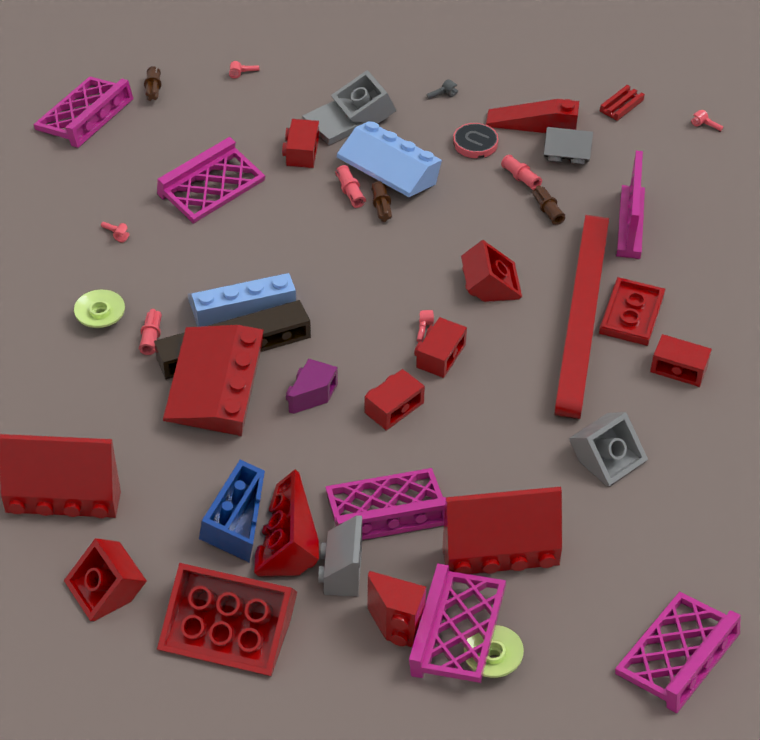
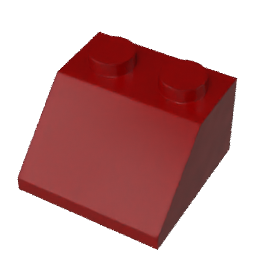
(490, 274)
(104, 579)
(396, 607)

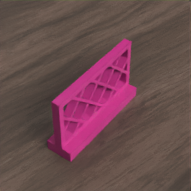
(90, 117)
(198, 169)
(631, 214)
(390, 518)
(431, 625)
(697, 666)

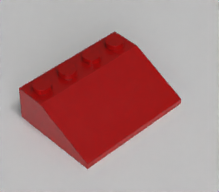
(214, 377)
(58, 476)
(503, 531)
(227, 619)

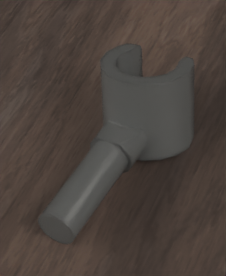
(447, 86)

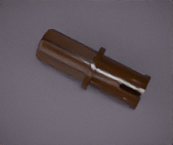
(152, 83)
(381, 201)
(548, 205)

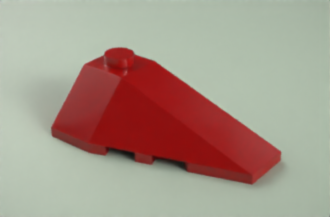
(535, 116)
(290, 535)

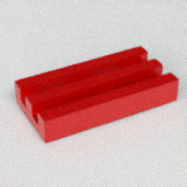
(618, 101)

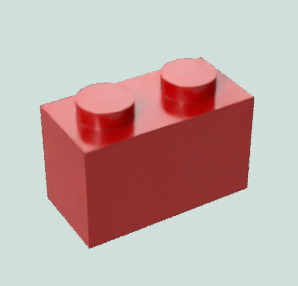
(301, 143)
(440, 347)
(680, 360)
(394, 399)

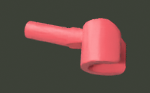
(236, 69)
(702, 117)
(119, 231)
(426, 318)

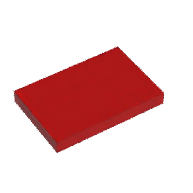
(632, 311)

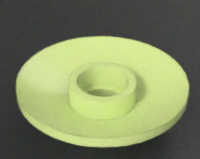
(99, 308)
(505, 645)

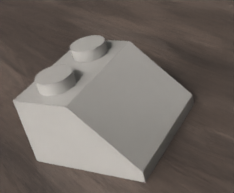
(364, 100)
(568, 145)
(609, 447)
(342, 559)

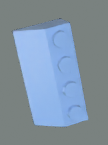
(390, 159)
(241, 299)

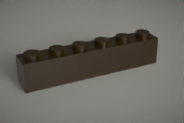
(280, 325)

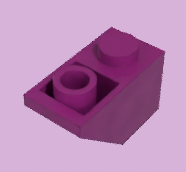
(312, 386)

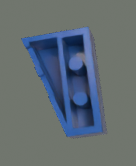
(234, 513)

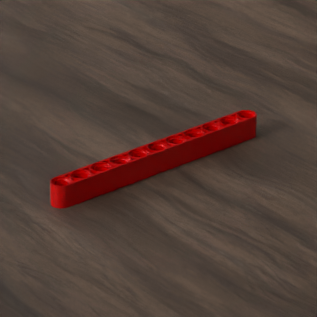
(582, 318)

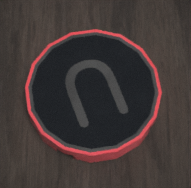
(475, 140)

